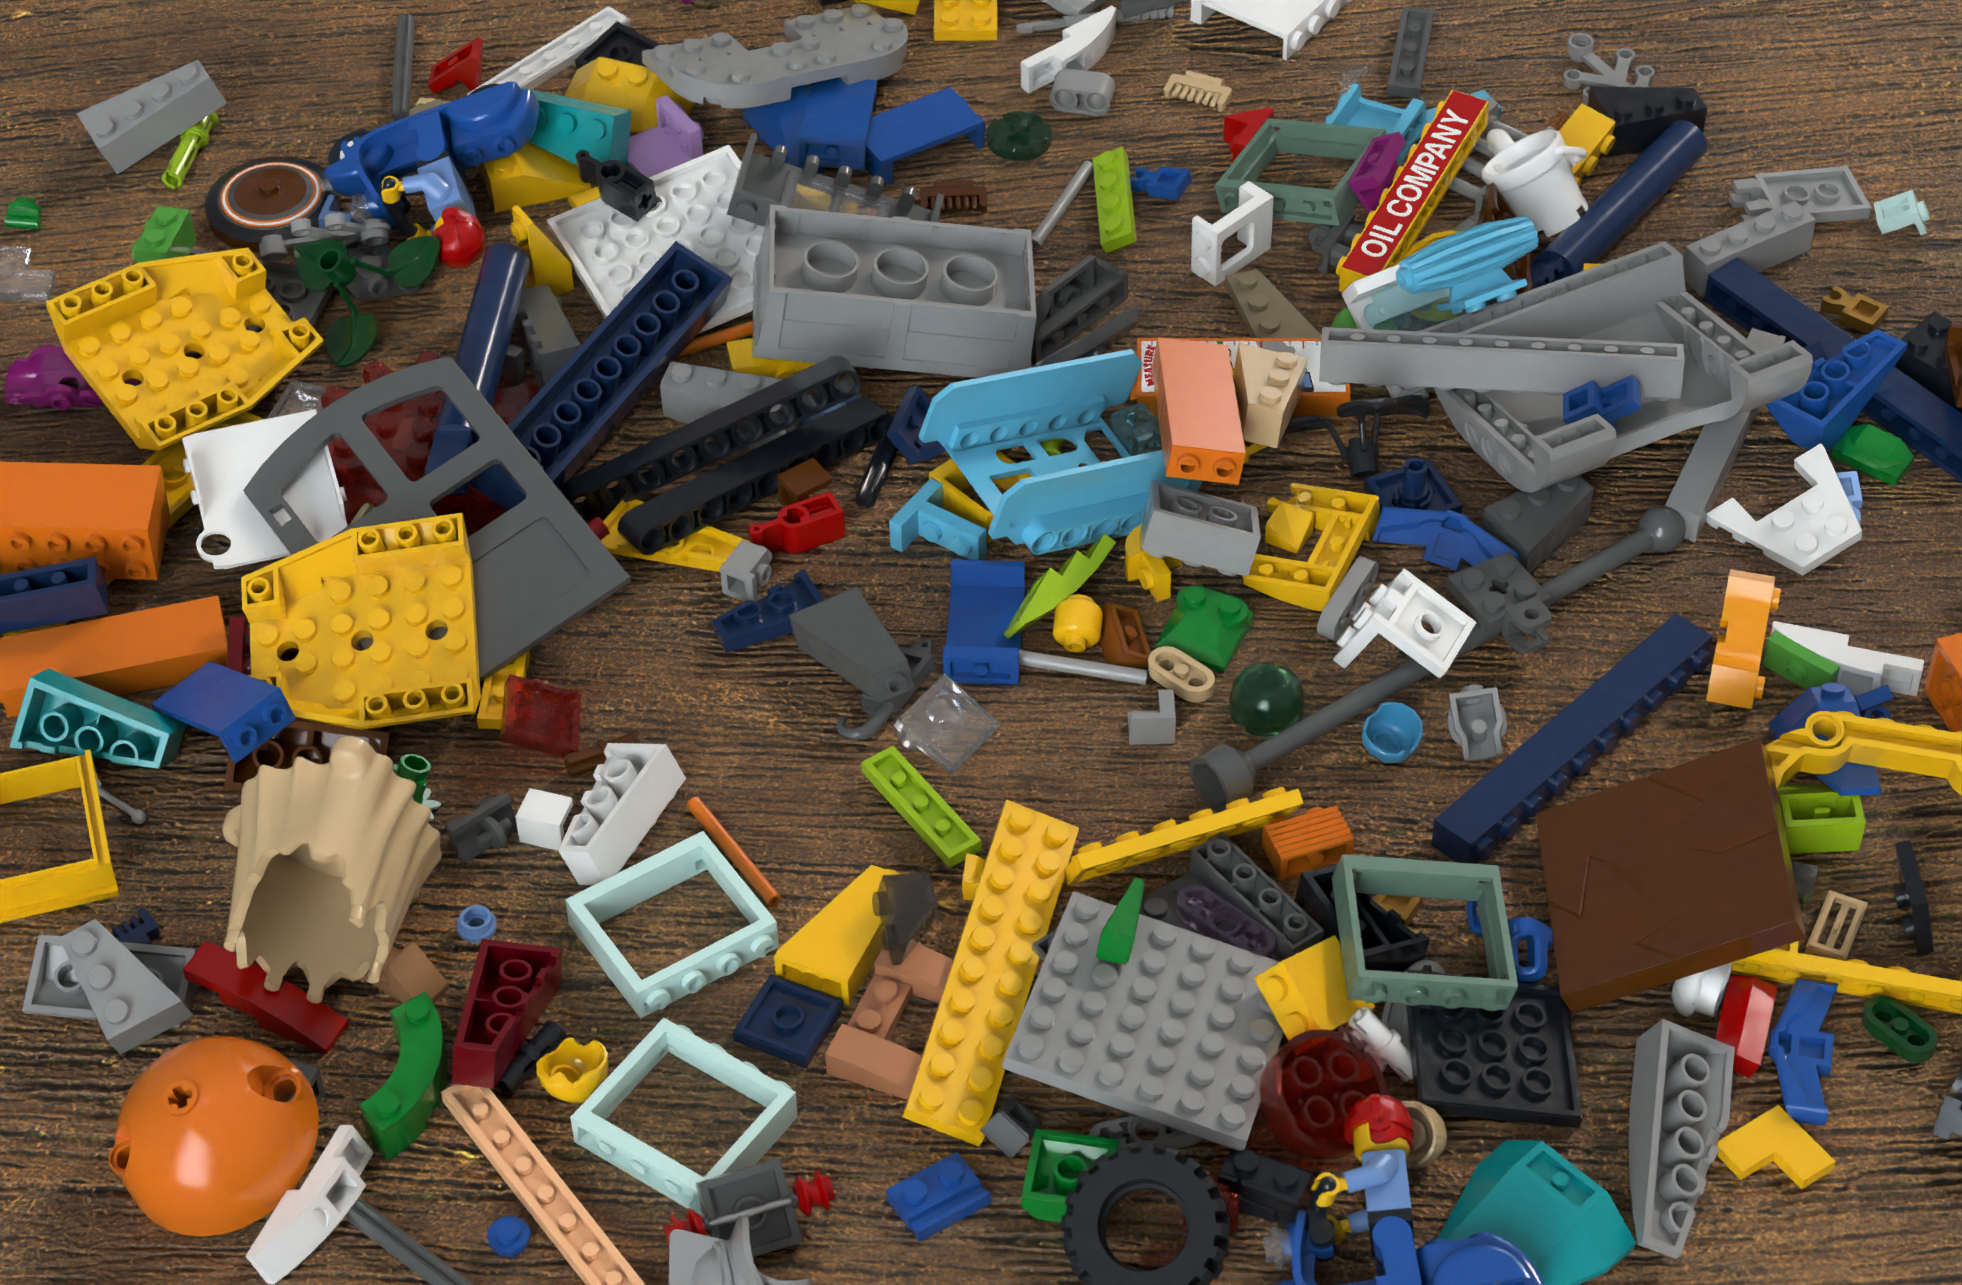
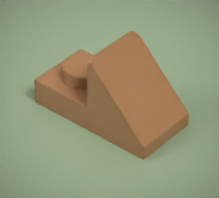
(410, 974)

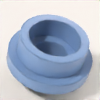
(476, 924)

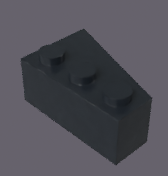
(1645, 113)
(1385, 940)

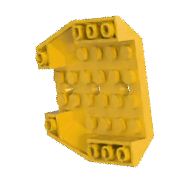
(159, 311)
(377, 585)

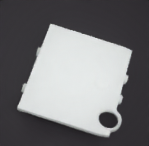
(223, 465)

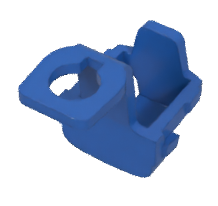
(1538, 938)

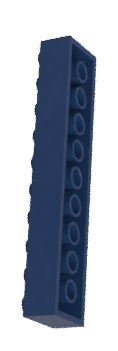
(612, 370)

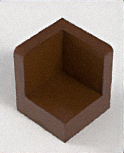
(801, 481)

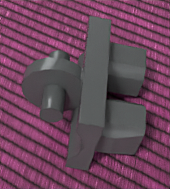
(1333, 241)
(483, 827)

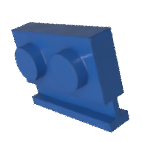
(938, 1196)

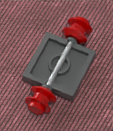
(764, 1197)

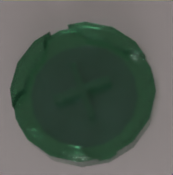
(1019, 136)

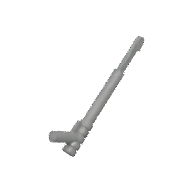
(1068, 21)

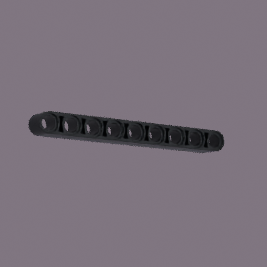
(729, 437)
(751, 476)

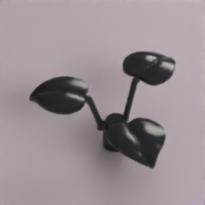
(1362, 452)

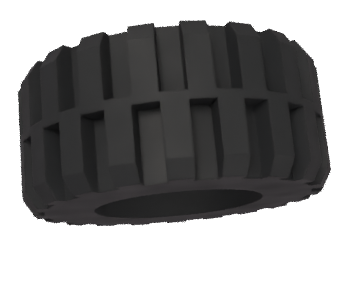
(1145, 1170)

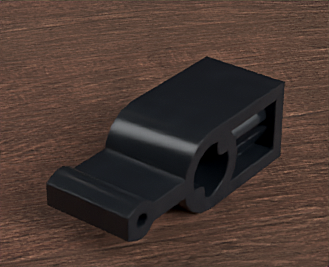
(618, 185)

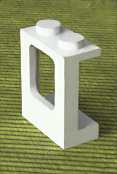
(1253, 227)

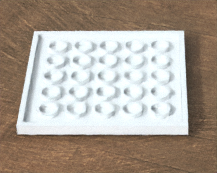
(691, 208)

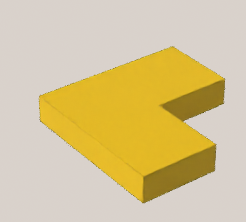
(1777, 1139)

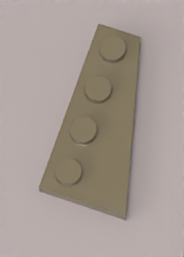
(1265, 308)

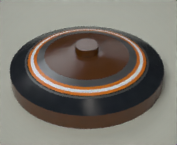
(264, 199)

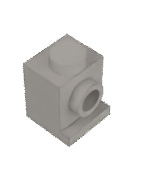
(746, 571)

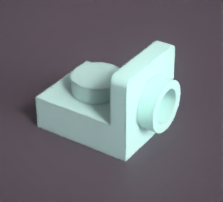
(1900, 212)

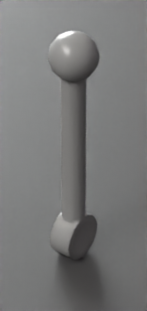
(138, 816)

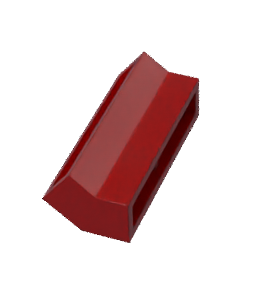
(1746, 1020)

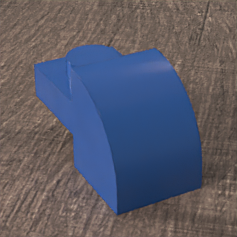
(1609, 402)

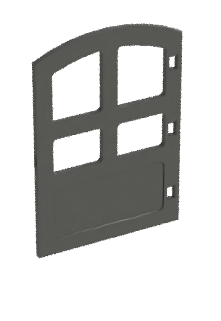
(529, 565)

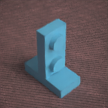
(926, 517)

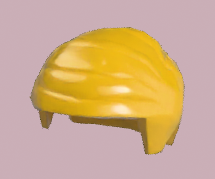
(573, 1070)

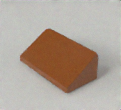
(1123, 637)

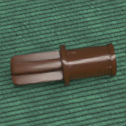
(589, 758)

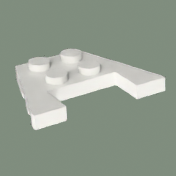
(1806, 528)

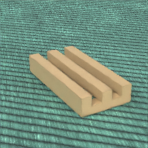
(1828, 950)

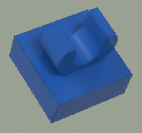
(1872, 702)

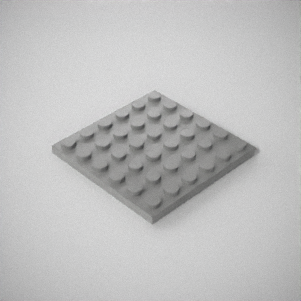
(1162, 1037)

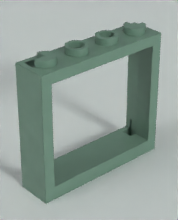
(1305, 138)
(1425, 880)

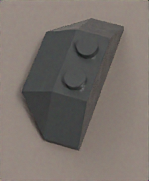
(1076, 303)

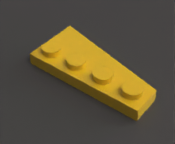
(701, 550)

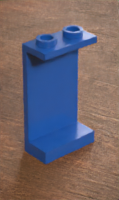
(837, 123)
(919, 127)
(980, 610)
(228, 705)

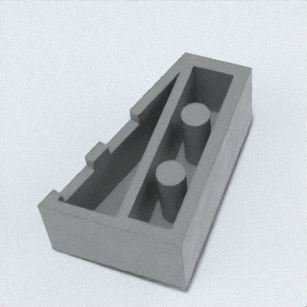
(120, 988)

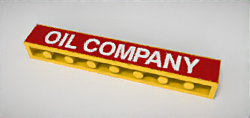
(1416, 188)

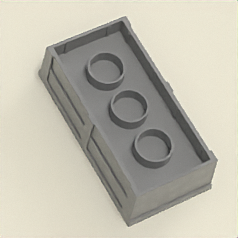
(893, 293)

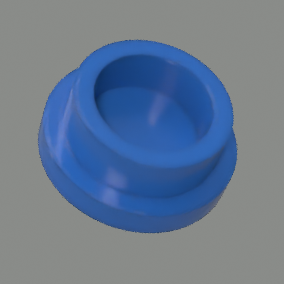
(508, 1236)

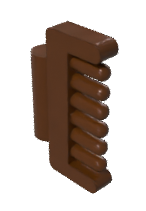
(955, 192)

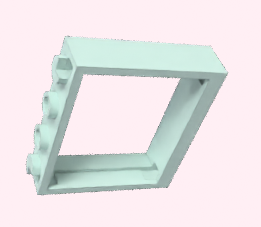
(648, 879)
(654, 1167)

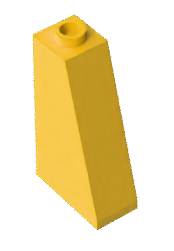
(838, 943)

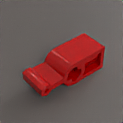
(801, 525)

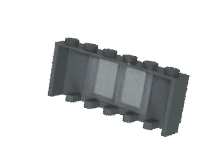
(772, 181)

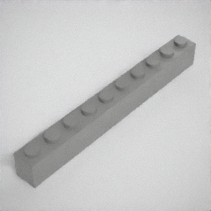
(1496, 362)

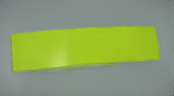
(1057, 586)

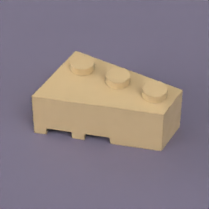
(1267, 392)

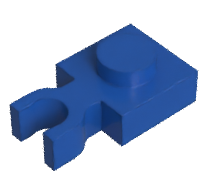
(1164, 183)

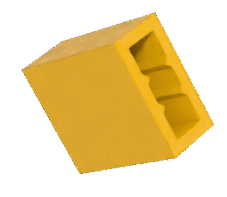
(1309, 990)

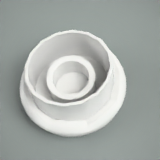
(1701, 991)

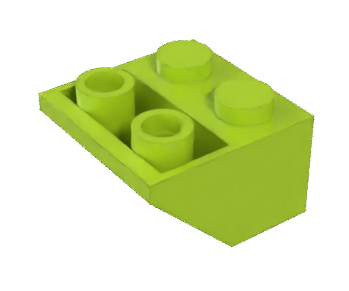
(1821, 819)

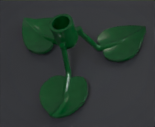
(328, 263)

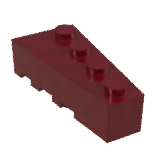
(502, 1005)

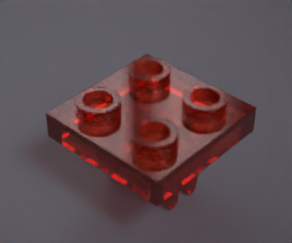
(540, 716)

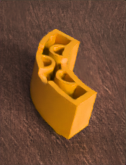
(1739, 652)

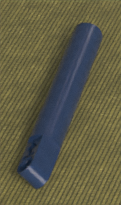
(1621, 203)
(482, 346)

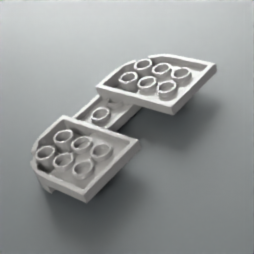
(829, 45)

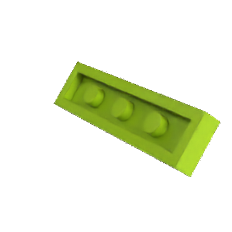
(1114, 200)
(921, 806)

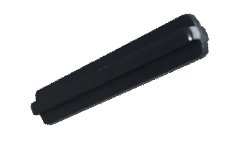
(876, 471)

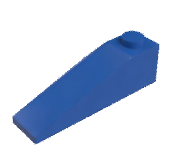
(781, 123)
(1837, 390)
(1832, 697)

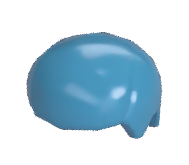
(1392, 732)

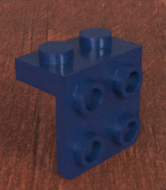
(907, 425)

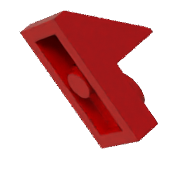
(461, 65)
(1242, 126)

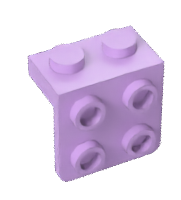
(667, 144)

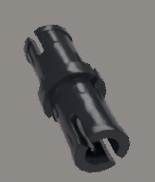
(528, 1054)

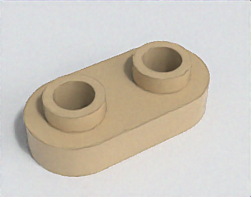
(1185, 675)

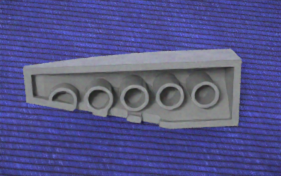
(1674, 1129)

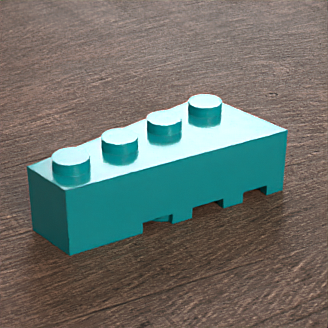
(576, 125)
(76, 717)

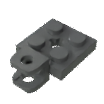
(1519, 611)

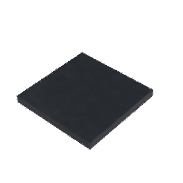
(1499, 1061)

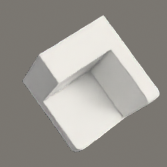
(542, 818)

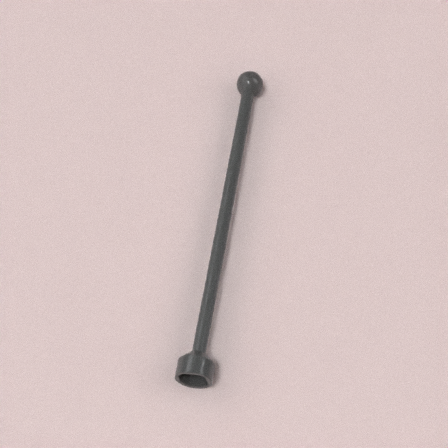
(1229, 774)

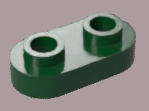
(1902, 1029)

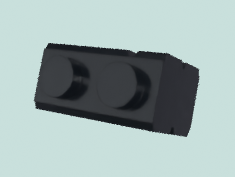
(1267, 1185)

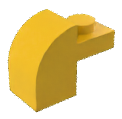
(1150, 570)

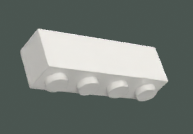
(619, 809)

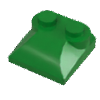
(1207, 626)
(1053, 1169)

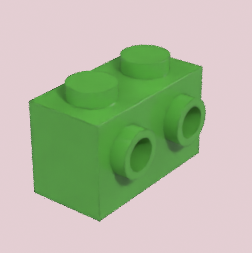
(165, 235)

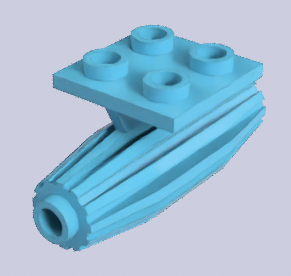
(1471, 264)

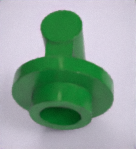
(23, 214)

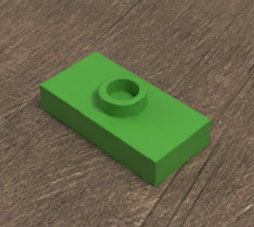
(1798, 662)

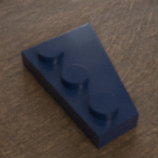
(768, 617)

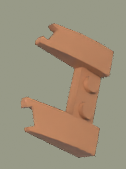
(863, 1047)

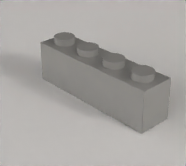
(1757, 242)

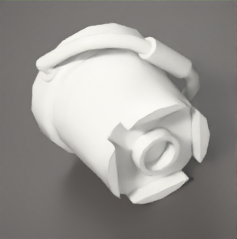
(1539, 181)

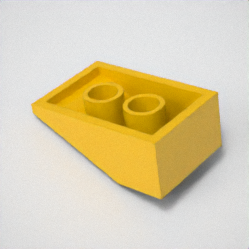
(530, 178)

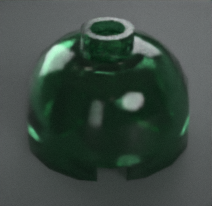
(1266, 699)

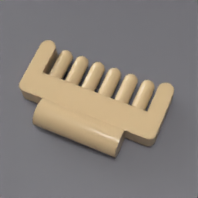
(1202, 86)

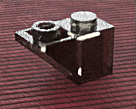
(906, 911)

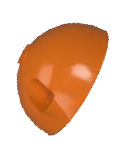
(206, 1144)

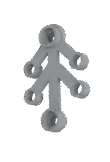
(1581, 50)
(370, 233)

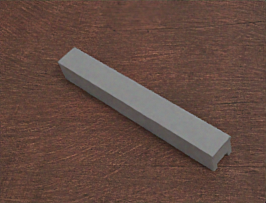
(1713, 457)

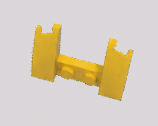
(1345, 523)

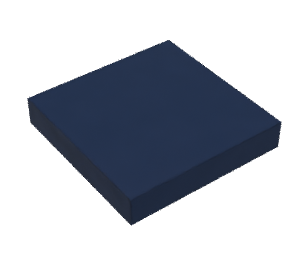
(788, 1021)

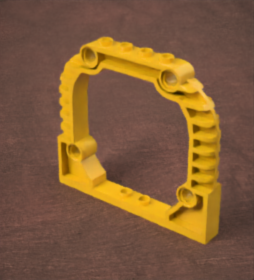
(1876, 744)

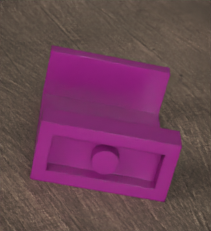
(1376, 169)

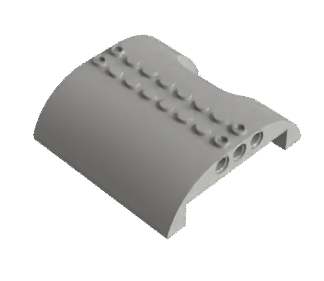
(1621, 300)

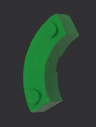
(409, 1097)

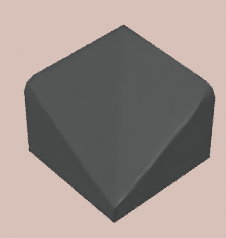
(1011, 1126)

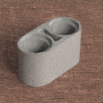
(1082, 92)

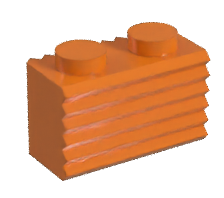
(1306, 841)

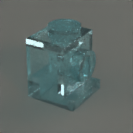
(1136, 429)

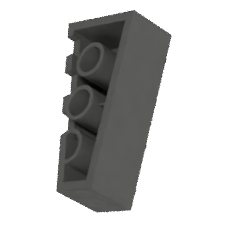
(544, 332)

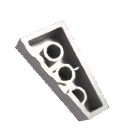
(151, 114)
(696, 391)

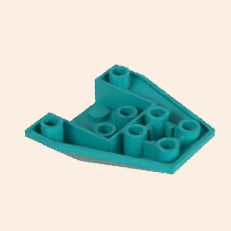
(1545, 1211)

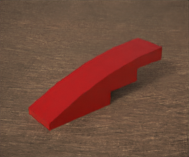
(280, 1011)

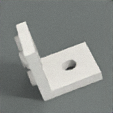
(1397, 616)

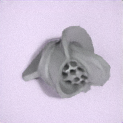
(715, 1261)

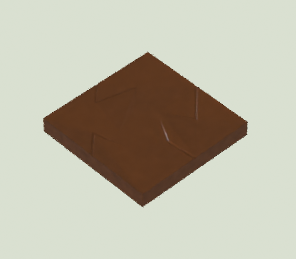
(1668, 876)

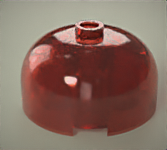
(1311, 1090)

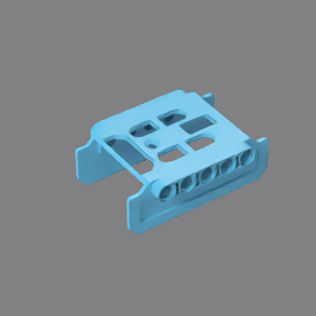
(1061, 501)

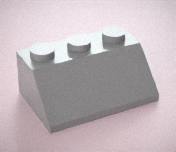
(1200, 529)

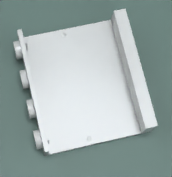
(1289, 19)

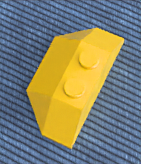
(624, 87)

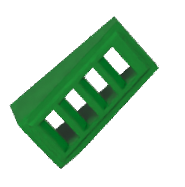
(1120, 929)

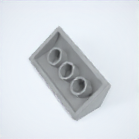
(57, 991)

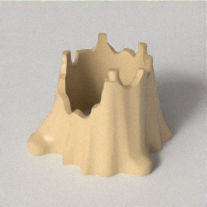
(326, 866)

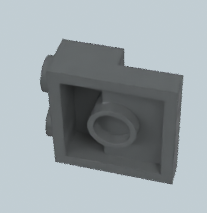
(372, 285)

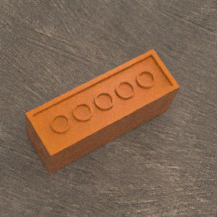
(83, 512)

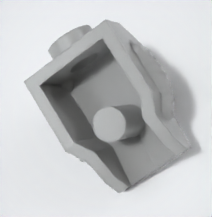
(1477, 722)

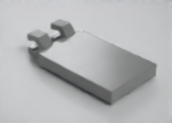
(1823, 192)

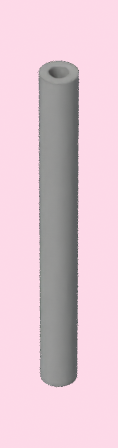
(1061, 204)
(1083, 667)

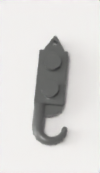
(921, 664)

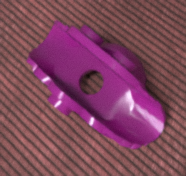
(40, 377)

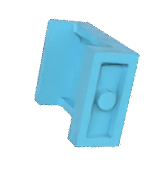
(1361, 112)

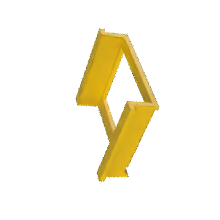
(69, 883)

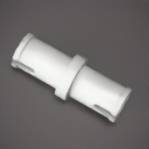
(1383, 1042)

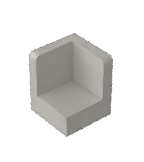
(1154, 726)

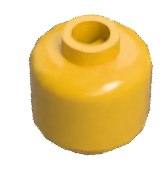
(1077, 623)

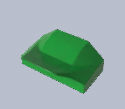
(1874, 453)

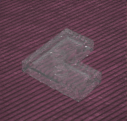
(18, 282)

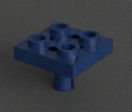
(1413, 487)

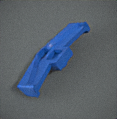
(1446, 533)
(1803, 1051)

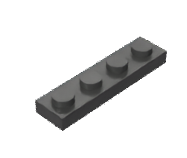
(1410, 52)

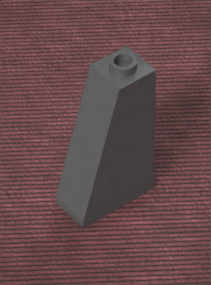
(853, 644)

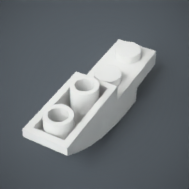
(1079, 50)
(1859, 667)
(312, 1213)

